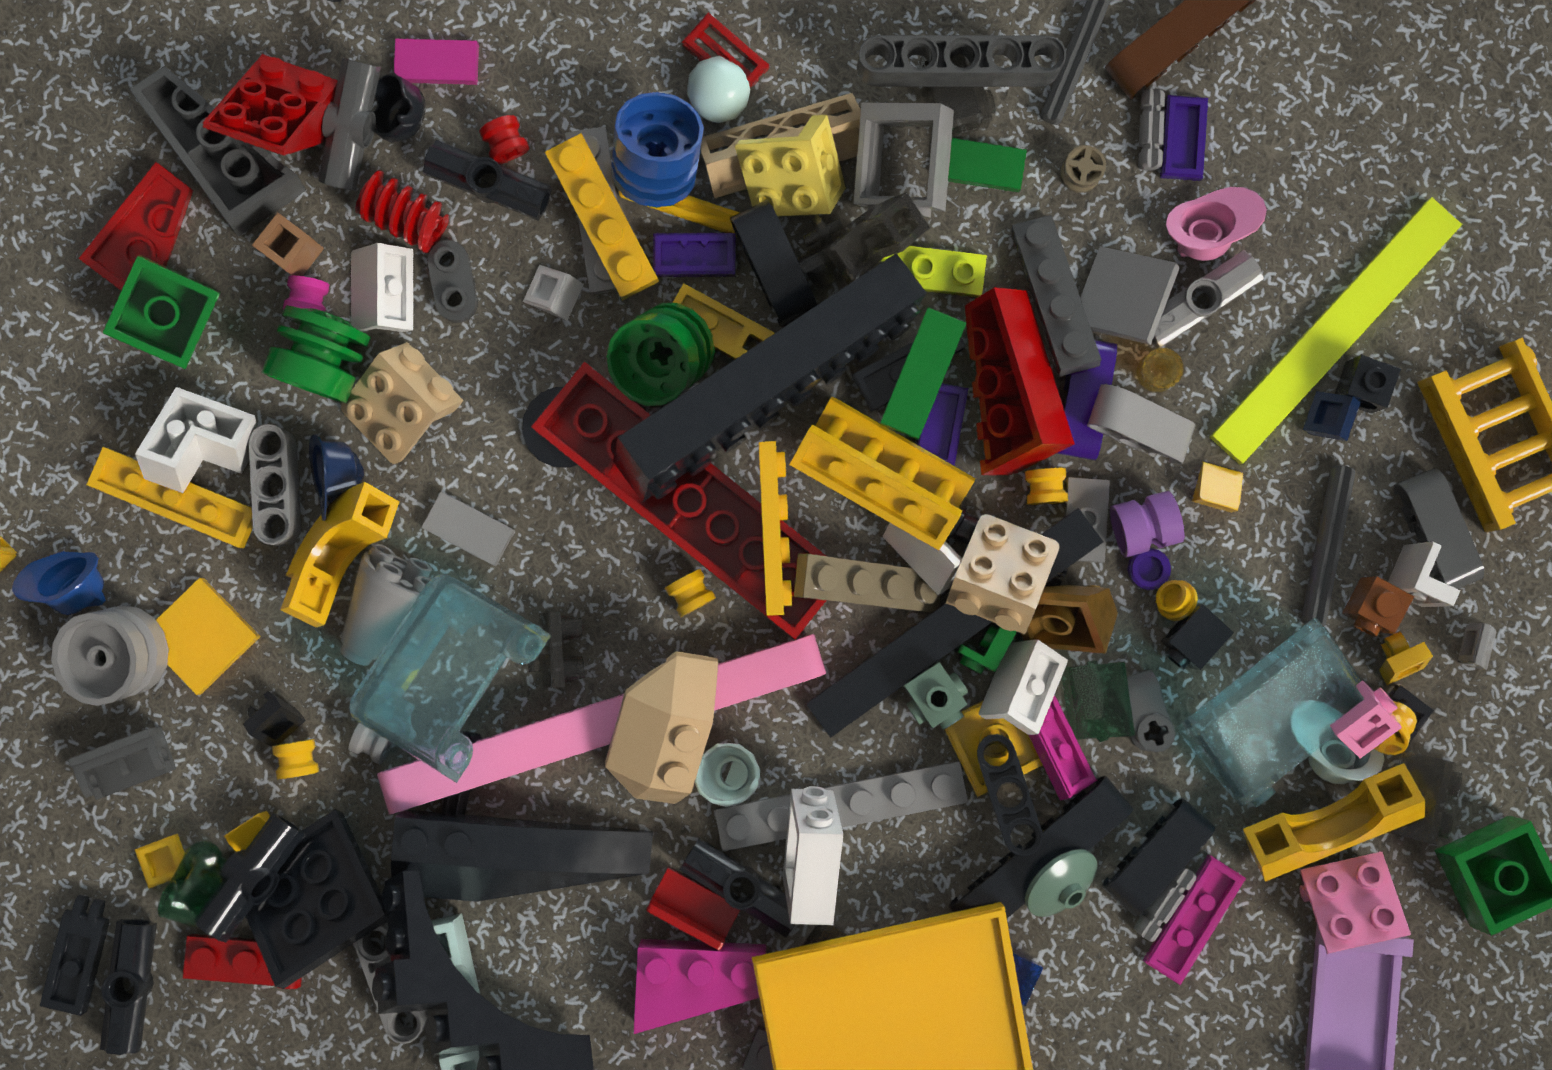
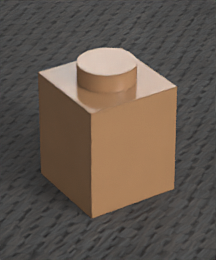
(288, 246)

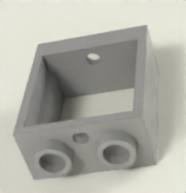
(870, 147)

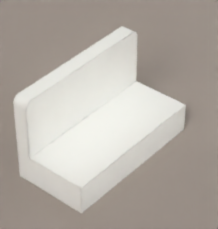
(382, 288)
(933, 566)
(1413, 572)
(1024, 685)

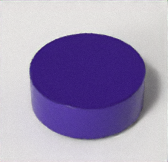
(1149, 569)

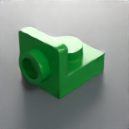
(995, 644)

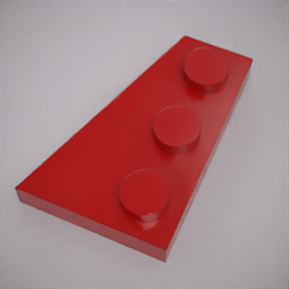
(141, 226)

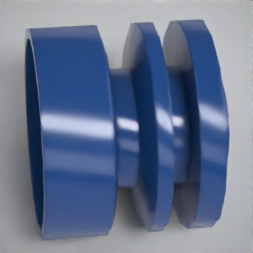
(656, 149)

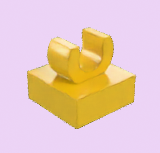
(1402, 659)

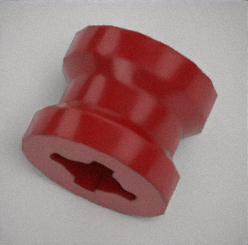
(504, 139)

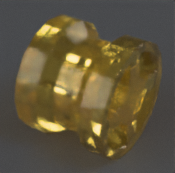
(1152, 375)

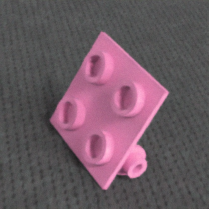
(1354, 902)

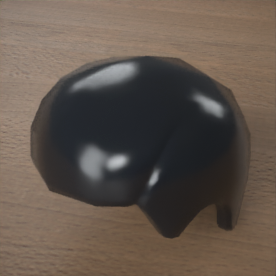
(401, 94)

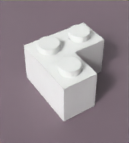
(190, 432)

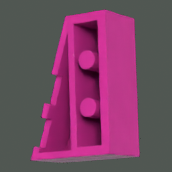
(691, 979)

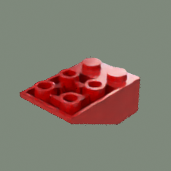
(275, 107)

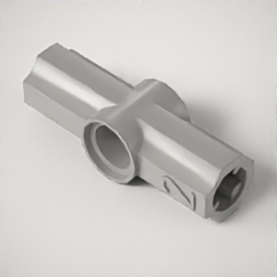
(1220, 285)

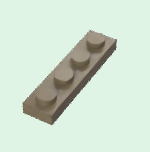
(863, 584)

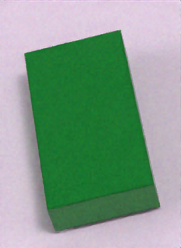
(986, 165)

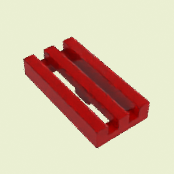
(698, 33)

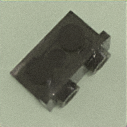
(1436, 782)

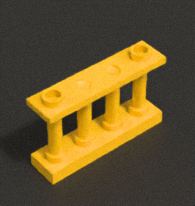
(1461, 431)
(883, 472)

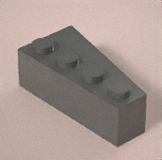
(230, 171)

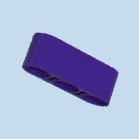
(1081, 395)

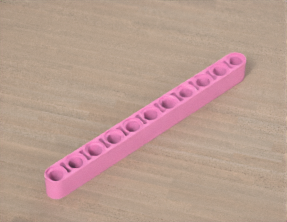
(591, 727)

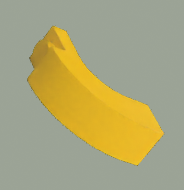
(351, 524)

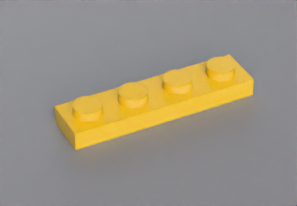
(601, 216)
(194, 508)
(774, 509)

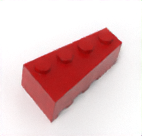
(1014, 384)

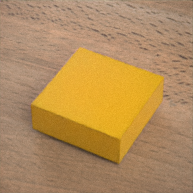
(160, 859)

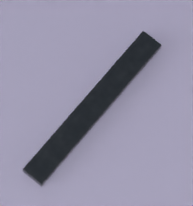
(930, 640)

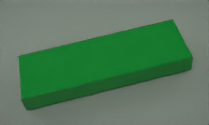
(923, 373)

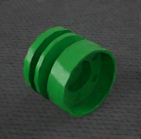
(316, 353)
(645, 367)

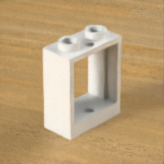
(812, 856)

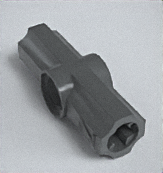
(349, 124)

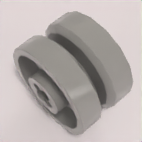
(109, 655)

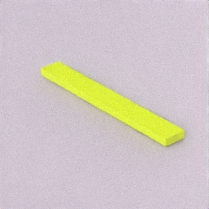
(1335, 331)

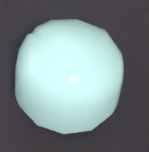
(718, 89)
(740, 781)

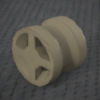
(1085, 160)

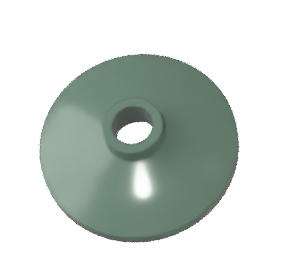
(1061, 883)

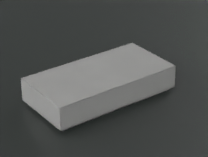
(468, 528)

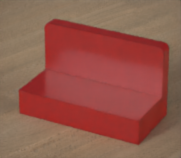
(692, 908)

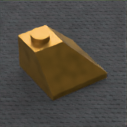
(1074, 618)

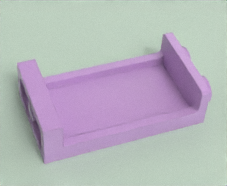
(1355, 1006)

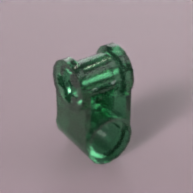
(192, 883)

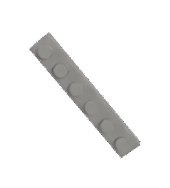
(856, 803)

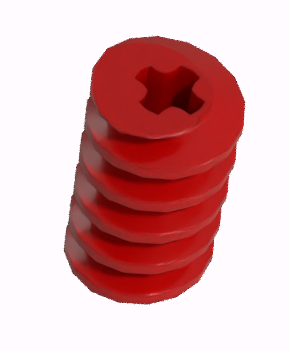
(400, 213)

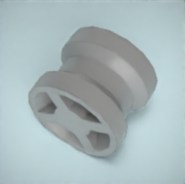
(370, 743)

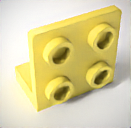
(794, 172)

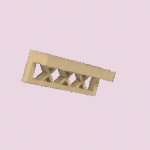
(724, 167)

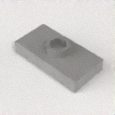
(1092, 499)

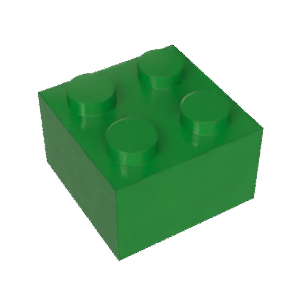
(161, 312)
(1499, 874)

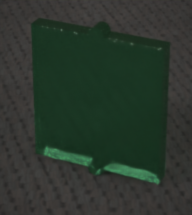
(1098, 700)

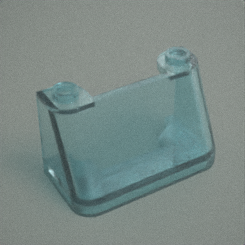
(439, 671)
(1274, 714)

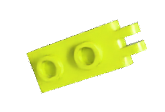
(946, 270)

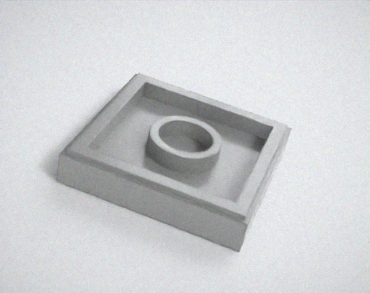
(1127, 294)

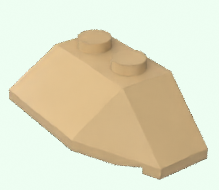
(664, 728)

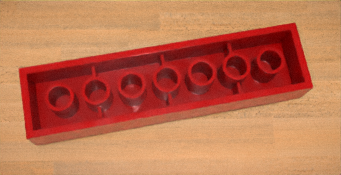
(702, 515)

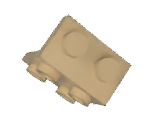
(399, 401)
(1003, 573)

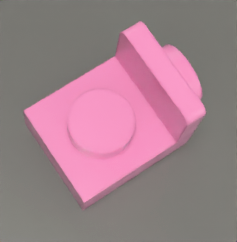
(1368, 721)

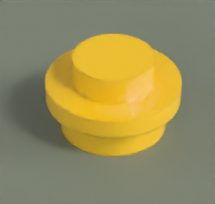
(1176, 599)

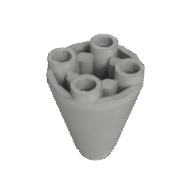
(379, 601)

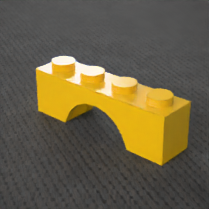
(1372, 809)

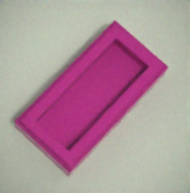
(437, 61)

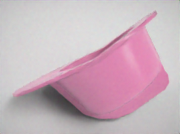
(1215, 221)

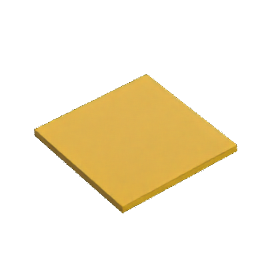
(898, 998)

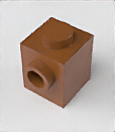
(1377, 606)

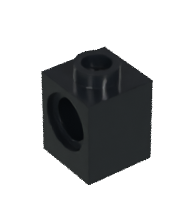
(1368, 382)
(1196, 639)

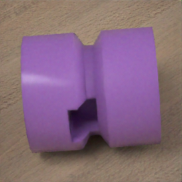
(1153, 522)

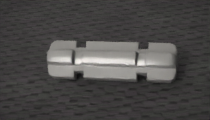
(1151, 129)
(1164, 906)

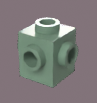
(920, 692)

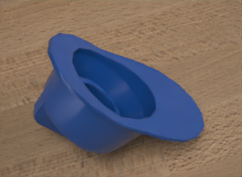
(62, 582)

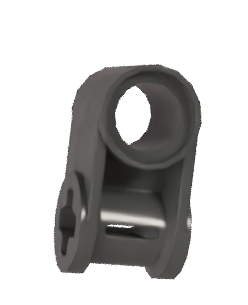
(1149, 707)

